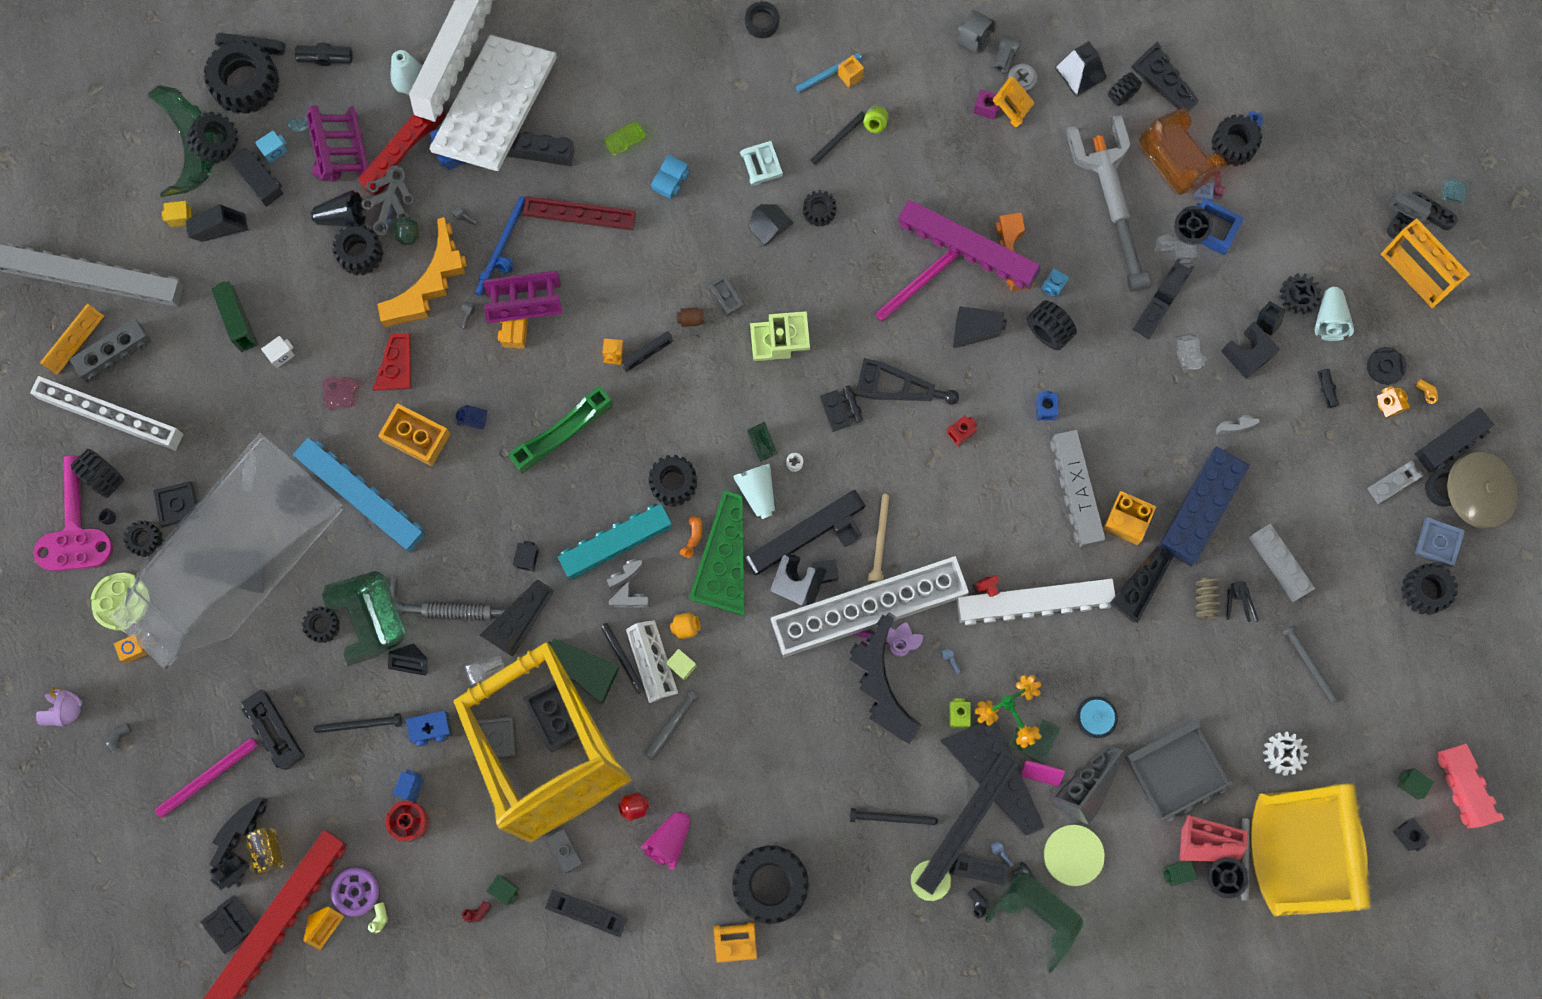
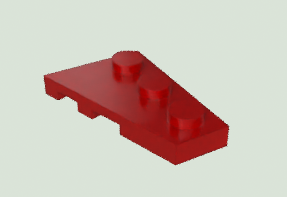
(396, 364)

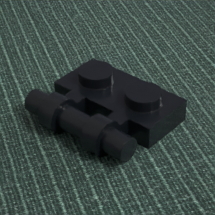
(835, 410)

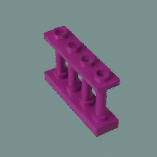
(323, 152)
(522, 308)

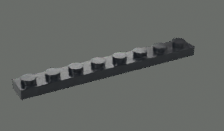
(967, 822)

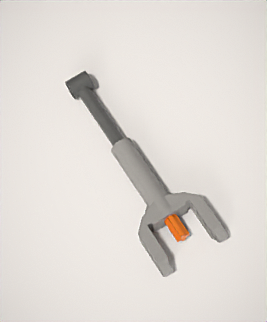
(1105, 164)

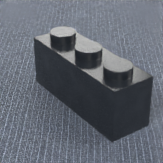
(257, 176)

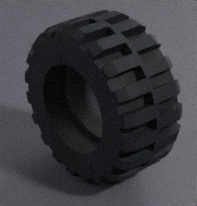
(232, 57)
(797, 891)

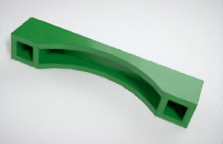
(582, 415)

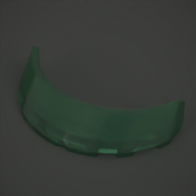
(183, 115)

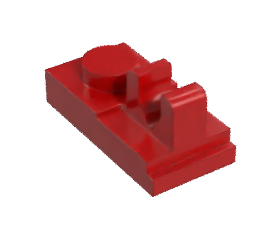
(987, 585)

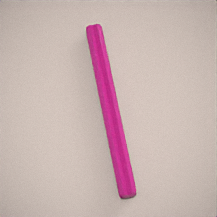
(915, 286)
(206, 777)

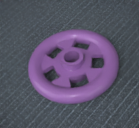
(339, 898)

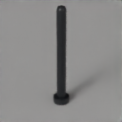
(397, 720)
(891, 817)

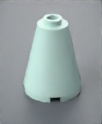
(404, 71)
(1334, 316)
(757, 489)

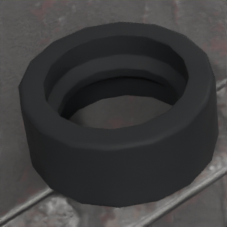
(762, 6)
(1431, 491)

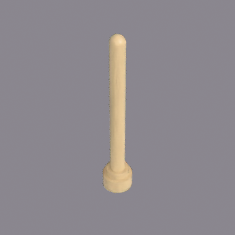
(876, 574)

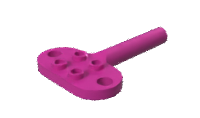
(73, 546)

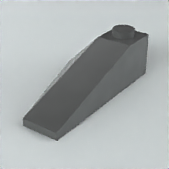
(1086, 791)

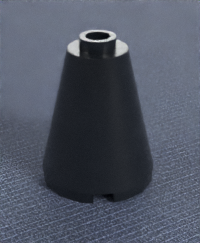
(340, 211)

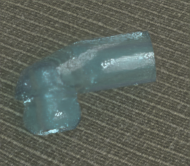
(298, 125)

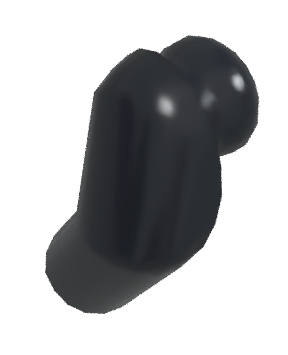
(980, 903)

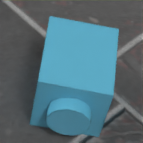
(272, 146)

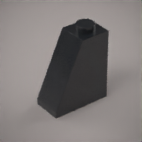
(216, 223)
(977, 325)

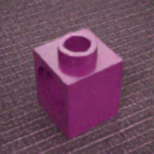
(983, 110)

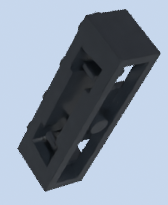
(256, 703)

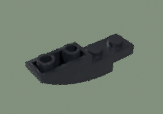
(242, 823)

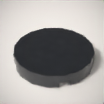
(1386, 365)

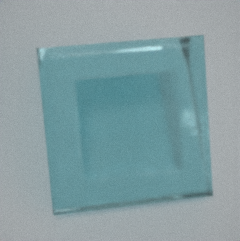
(1454, 191)

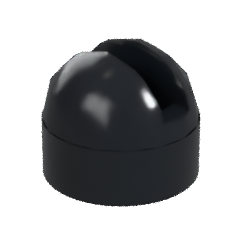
(107, 516)

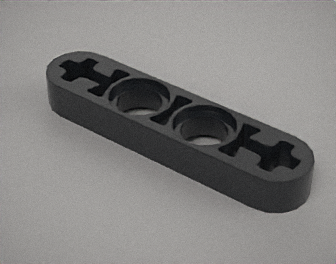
(271, 46)

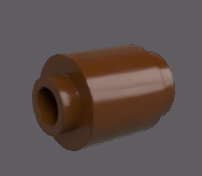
(690, 317)

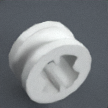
(789, 464)

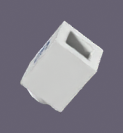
(278, 351)

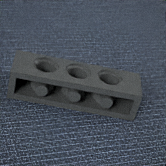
(100, 350)

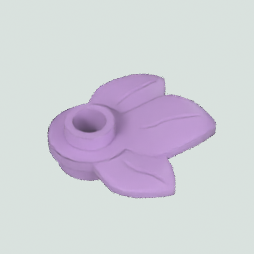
(903, 637)

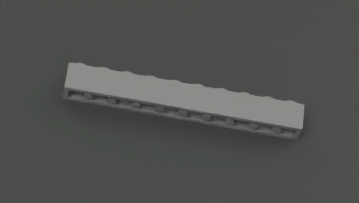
(90, 275)

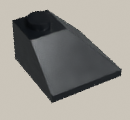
(1082, 69)

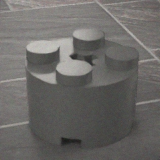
(976, 32)

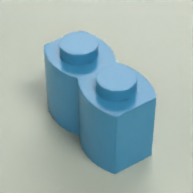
(670, 177)

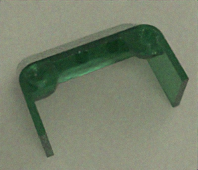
(1045, 904)

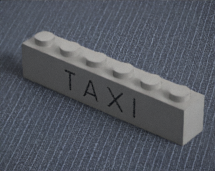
(1078, 489)

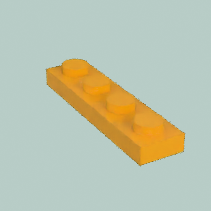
(72, 339)

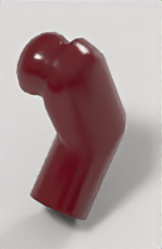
(476, 915)

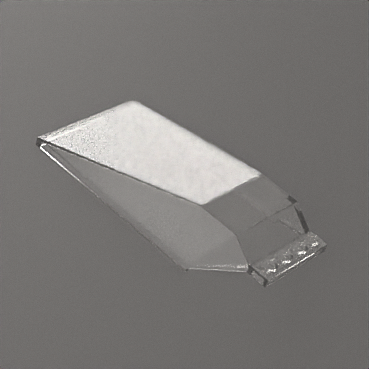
(225, 554)

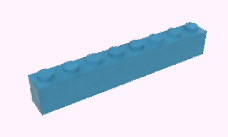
(359, 495)

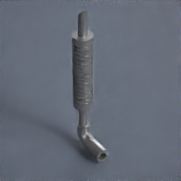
(445, 610)

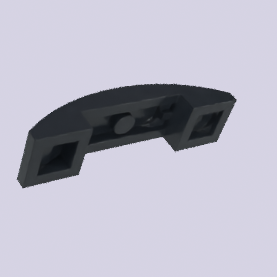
(586, 913)

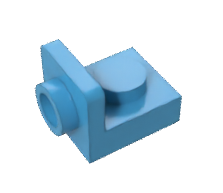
(1054, 283)

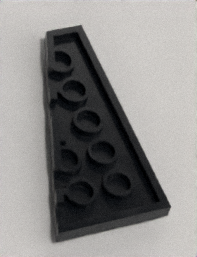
(977, 751)

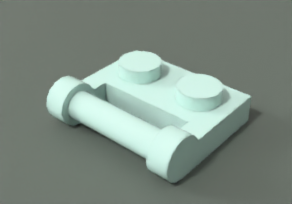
(767, 160)

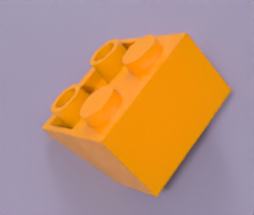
(1129, 518)

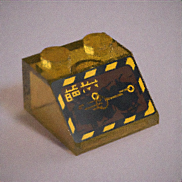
(264, 851)

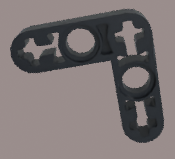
(1432, 218)

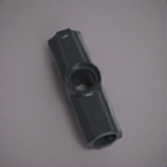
(323, 54)

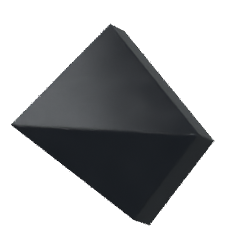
(408, 660)

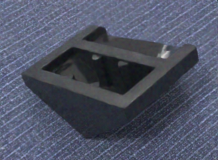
(768, 222)

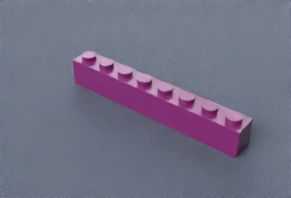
(969, 245)

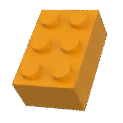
(414, 434)

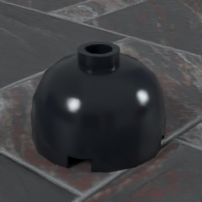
(1193, 225)
(1227, 877)

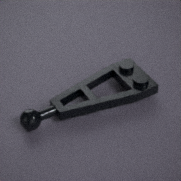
(869, 379)

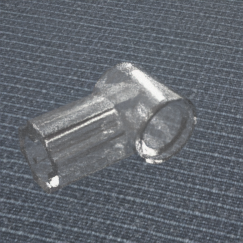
(482, 670)

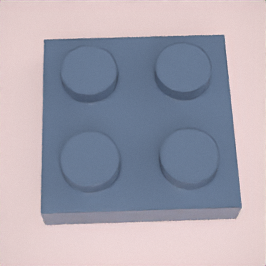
(1439, 542)

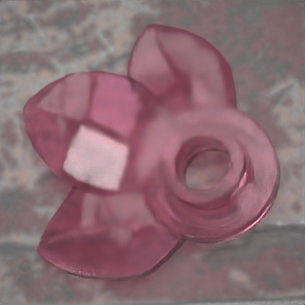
(341, 394)

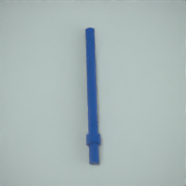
(486, 275)

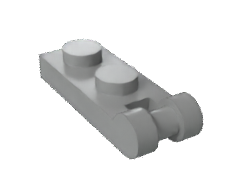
(1394, 482)

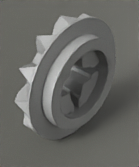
(1023, 70)

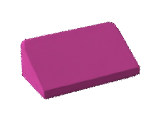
(1042, 773)

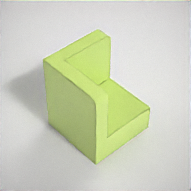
(681, 664)

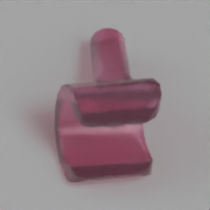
(1218, 190)

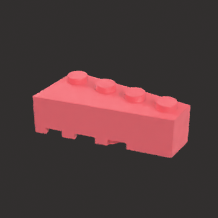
(1468, 787)

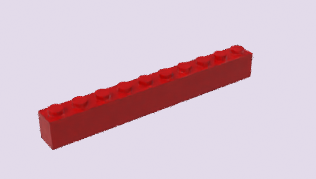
(278, 918)

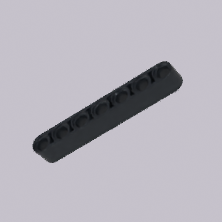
(804, 532)

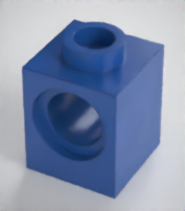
(1043, 413)

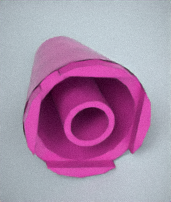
(668, 840)

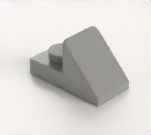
(623, 600)

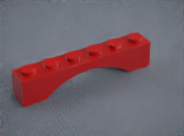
(397, 149)

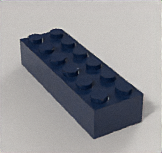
(1204, 506)

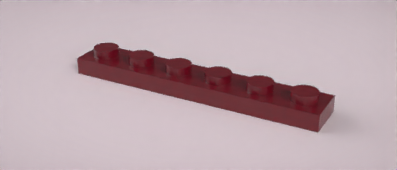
(579, 213)

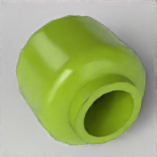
(876, 119)

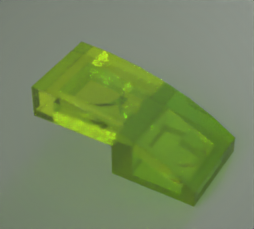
(624, 137)

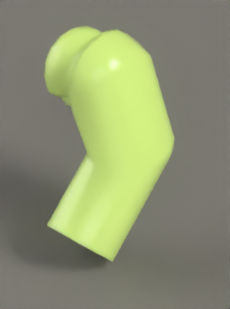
(380, 920)

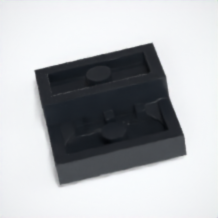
(228, 924)

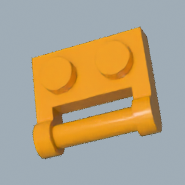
(1017, 98)
(735, 949)

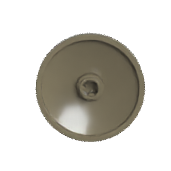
(1482, 490)

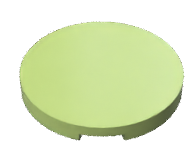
(108, 596)
(1074, 855)

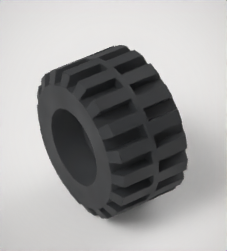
(219, 126)
(1246, 130)
(363, 262)
(1051, 325)
(668, 465)
(97, 473)
(1442, 581)

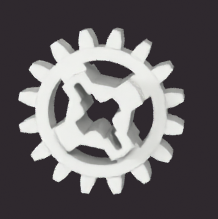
(1291, 758)

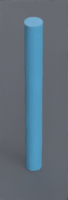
(823, 75)

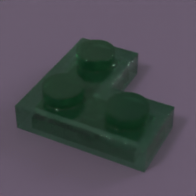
(1041, 748)

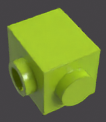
(959, 714)

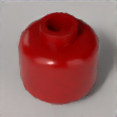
(633, 806)

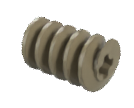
(1207, 598)

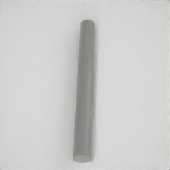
(1245, 858)

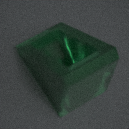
(761, 441)

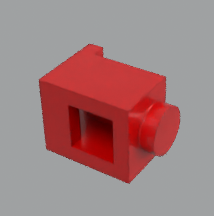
(957, 434)

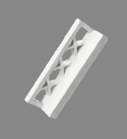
(648, 661)

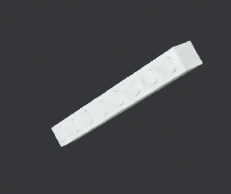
(107, 413)
(1035, 601)

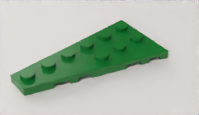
(721, 569)

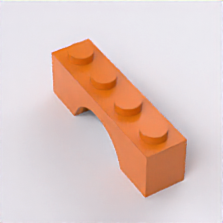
(1010, 229)

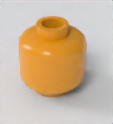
(685, 625)

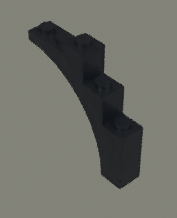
(888, 711)

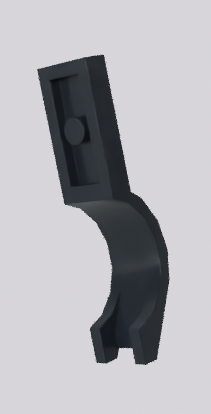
(1162, 299)

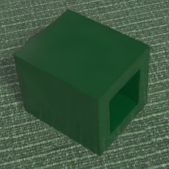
(1415, 783)
(1179, 873)
(504, 890)

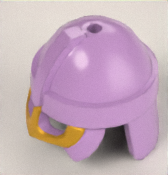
(65, 710)

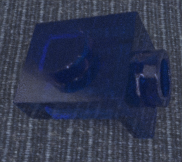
(471, 417)

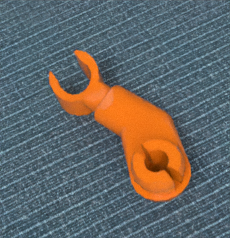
(697, 530)

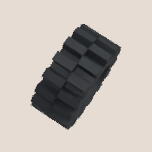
(1124, 89)
(819, 198)
(135, 530)
(310, 619)

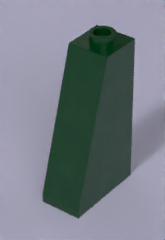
(234, 316)
(585, 669)

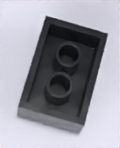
(551, 717)

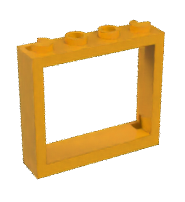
(1434, 253)

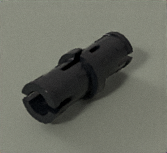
(1328, 388)

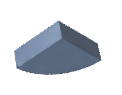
(1205, 191)

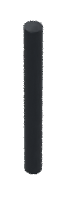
(844, 132)
(622, 657)

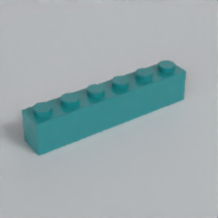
(615, 541)

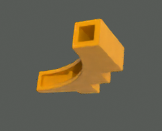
(433, 284)

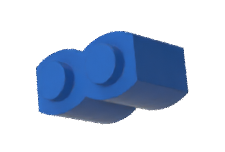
(408, 785)

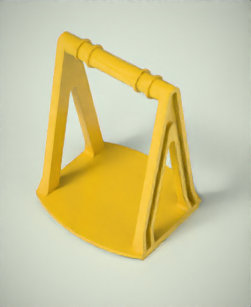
(564, 795)
(1310, 851)

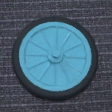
(1097, 717)

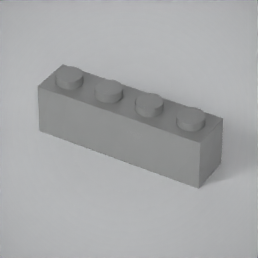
(1281, 563)

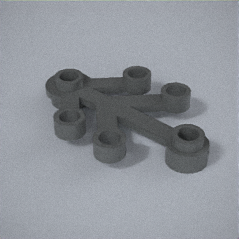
(388, 197)

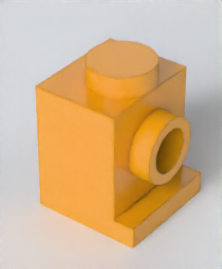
(613, 351)

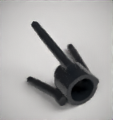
(1241, 592)

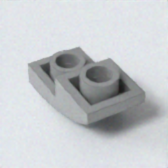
(1242, 425)
(631, 569)

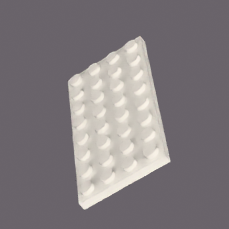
(493, 103)

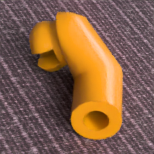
(1429, 390)

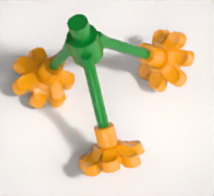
(988, 711)

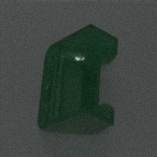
(371, 614)

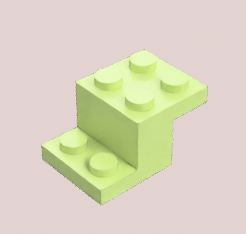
(780, 336)

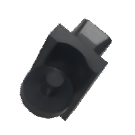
(230, 874)

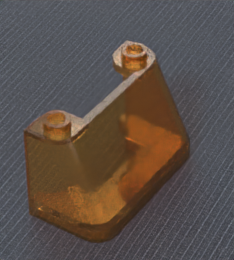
(1177, 153)

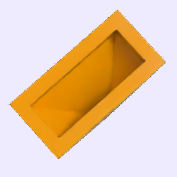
(321, 926)

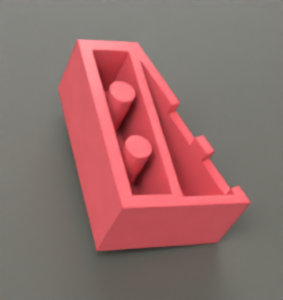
(1211, 841)

